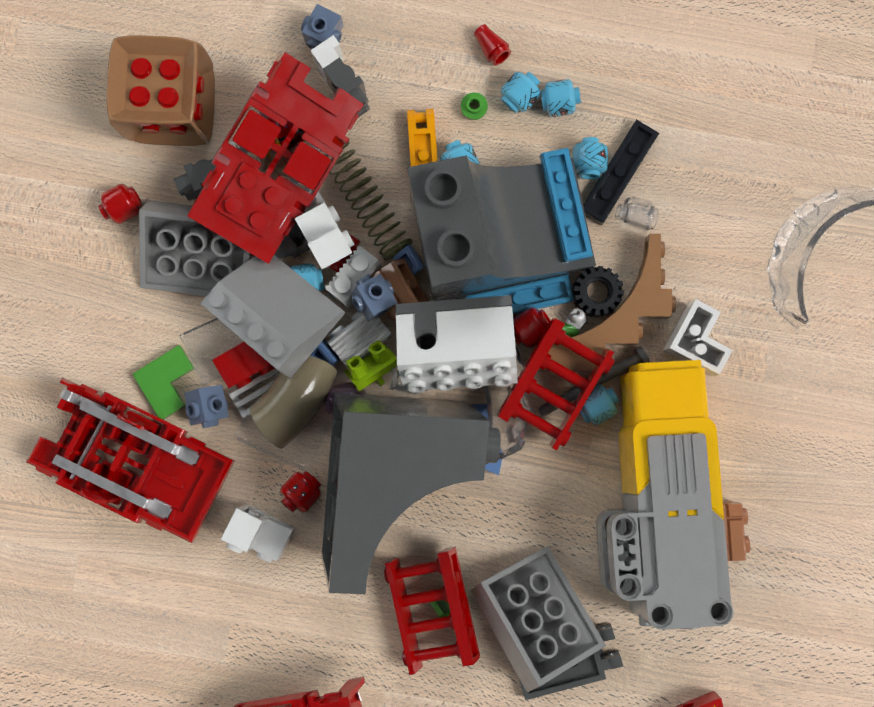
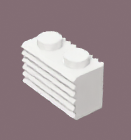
(357, 267)
(357, 337)

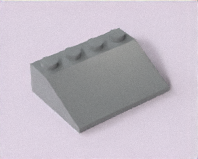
(181, 252)
(273, 312)
(537, 618)

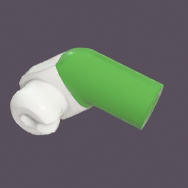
(574, 322)

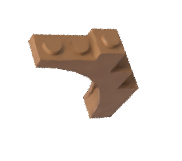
(623, 328)

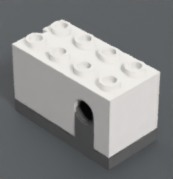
(456, 344)

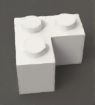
(324, 235)
(691, 338)
(257, 531)

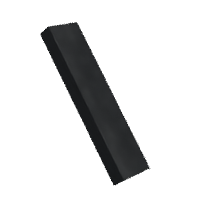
(619, 172)

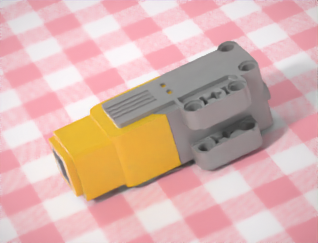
(671, 531)

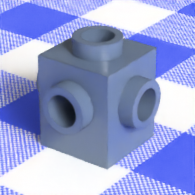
(321, 26)
(373, 296)
(206, 406)

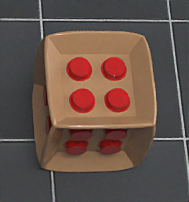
(160, 90)

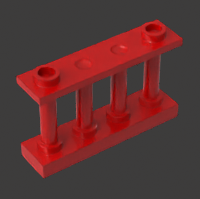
(527, 383)
(452, 592)

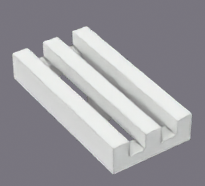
(240, 403)

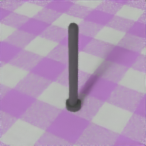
(639, 357)

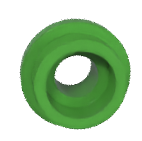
(474, 114)

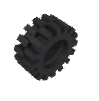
(606, 277)

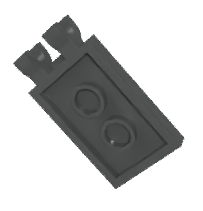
(584, 672)

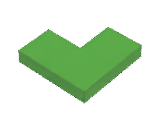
(157, 380)

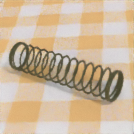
(392, 251)

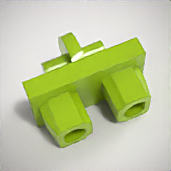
(372, 367)

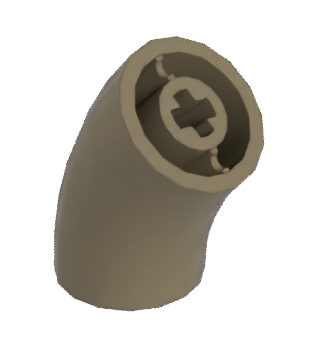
(293, 401)

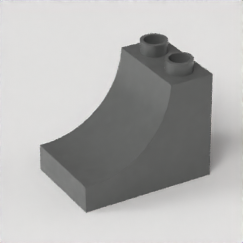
(486, 226)
(385, 460)

